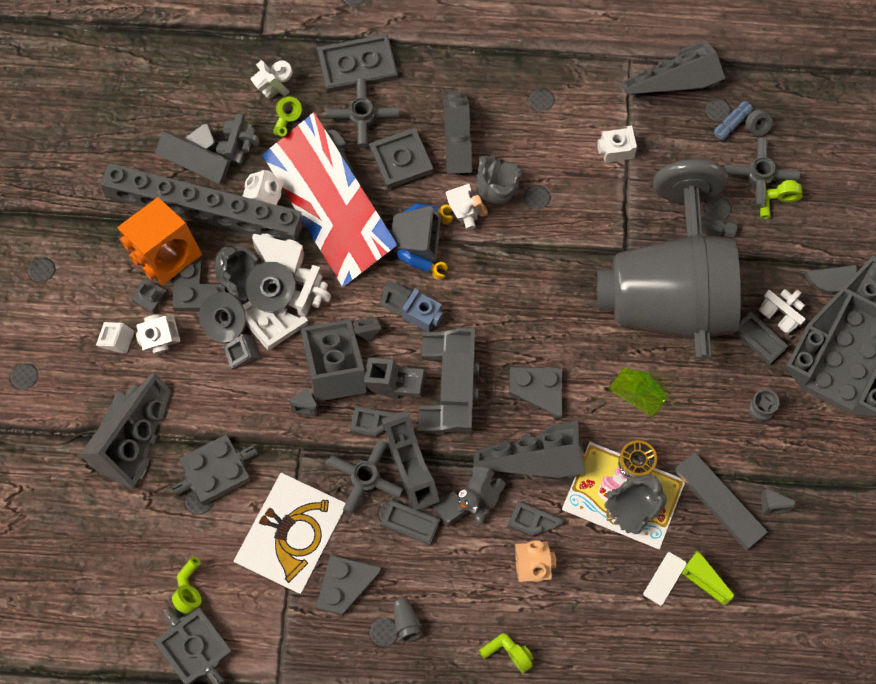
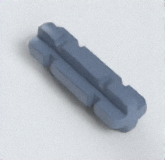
(733, 120)

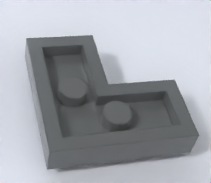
(189, 291)

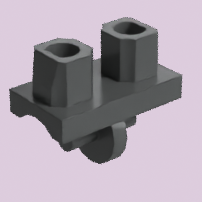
(240, 139)

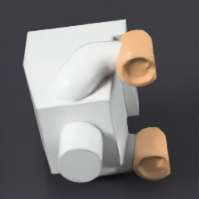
(466, 205)

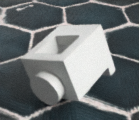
(617, 144)

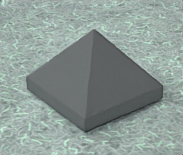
(367, 328)

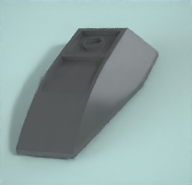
(839, 347)

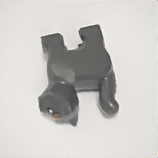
(480, 492)

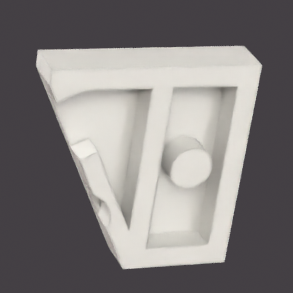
(272, 327)

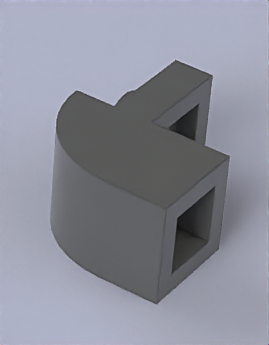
(391, 381)

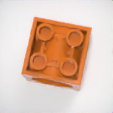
(159, 241)

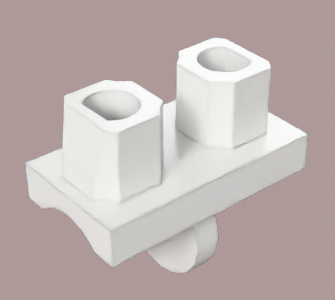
(270, 80)
(310, 281)
(773, 303)

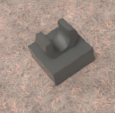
(149, 296)
(395, 297)

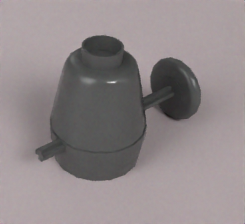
(682, 283)

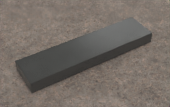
(720, 501)

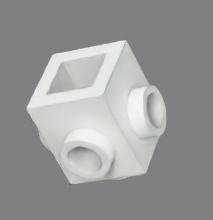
(263, 187)
(157, 333)

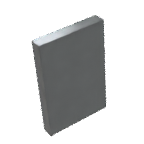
(356, 59)

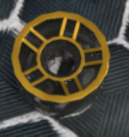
(643, 452)

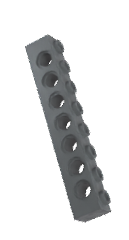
(202, 203)

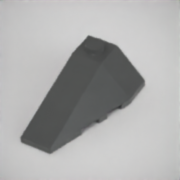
(693, 68)
(126, 437)
(548, 454)

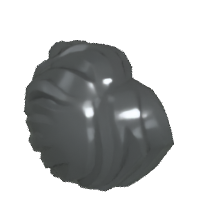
(497, 182)
(233, 269)
(636, 502)

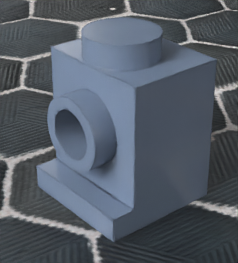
(424, 320)

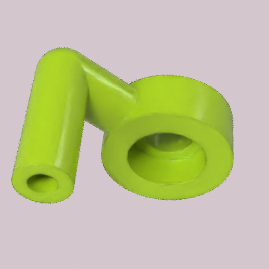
(280, 127)
(786, 192)
(186, 597)
(519, 655)

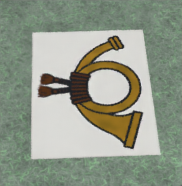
(290, 533)

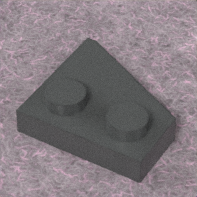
(538, 388)
(343, 584)

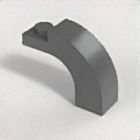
(409, 461)

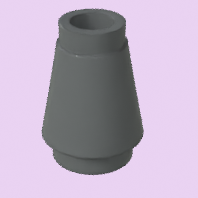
(406, 621)

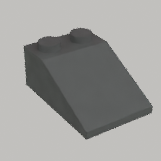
(333, 360)

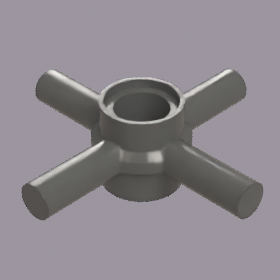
(363, 121)
(764, 164)
(365, 486)

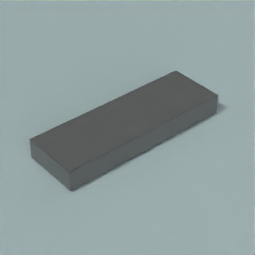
(192, 156)

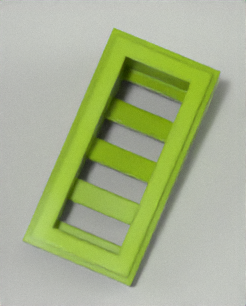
(706, 578)

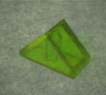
(639, 390)

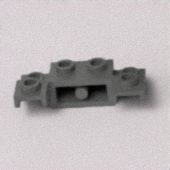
(456, 352)

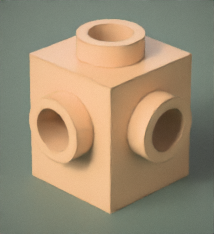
(534, 561)

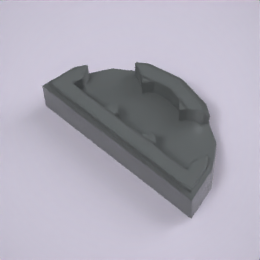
(831, 279)

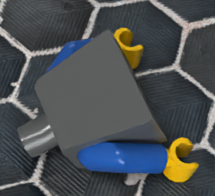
(418, 236)

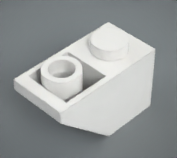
(274, 250)

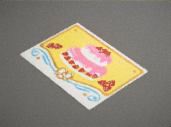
(602, 475)

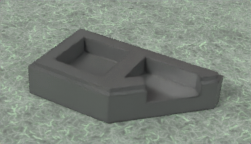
(368, 421)
(532, 520)

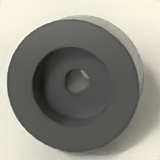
(759, 122)

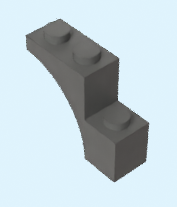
(457, 132)

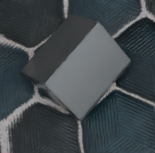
(304, 403)

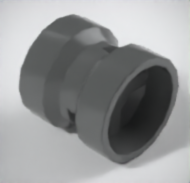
(766, 400)

